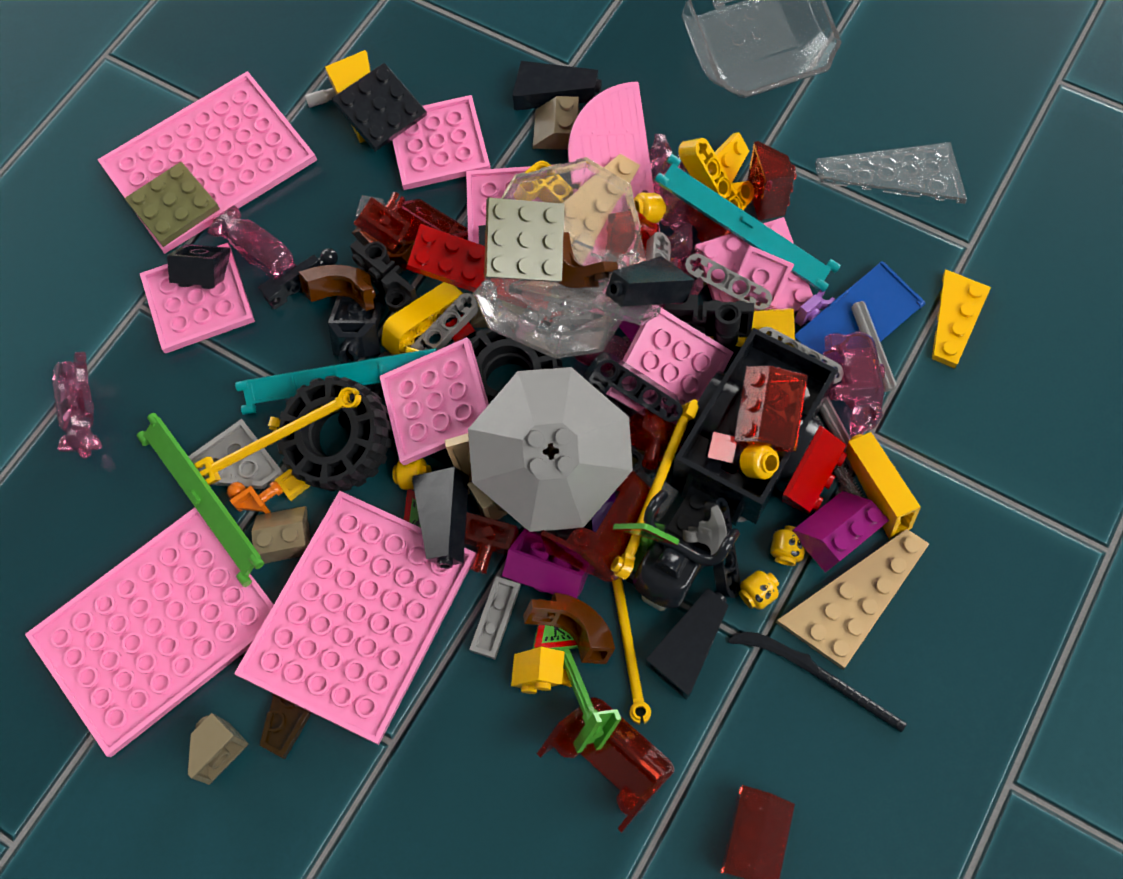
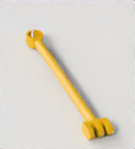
(212, 467)
(624, 565)
(631, 662)

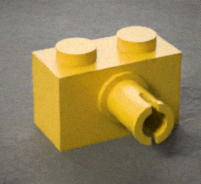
(539, 670)

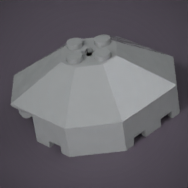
(522, 421)

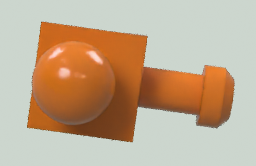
(249, 499)

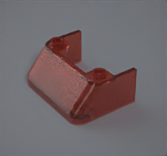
(597, 550)
(625, 760)

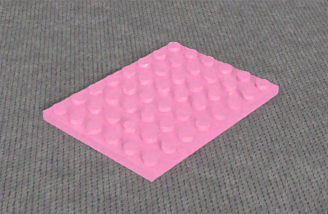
(227, 140)
(354, 619)
(150, 632)

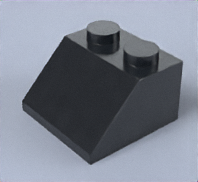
(198, 265)

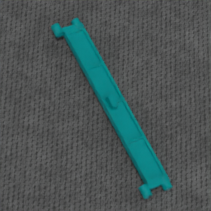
(743, 224)
(286, 384)

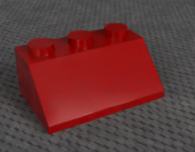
(815, 472)

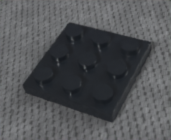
(379, 107)

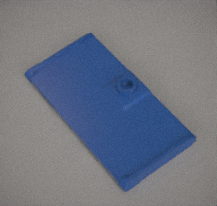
(886, 298)

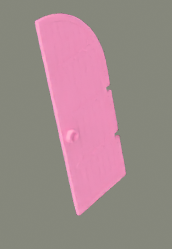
(614, 126)

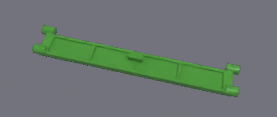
(202, 497)

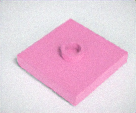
(765, 271)

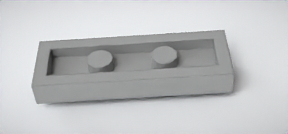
(495, 617)

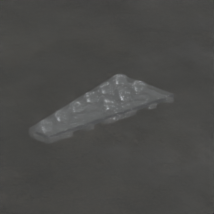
(902, 171)

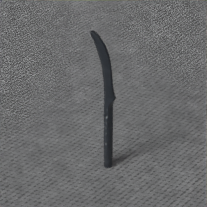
(805, 662)

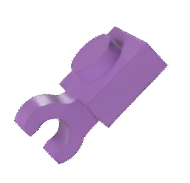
(810, 308)

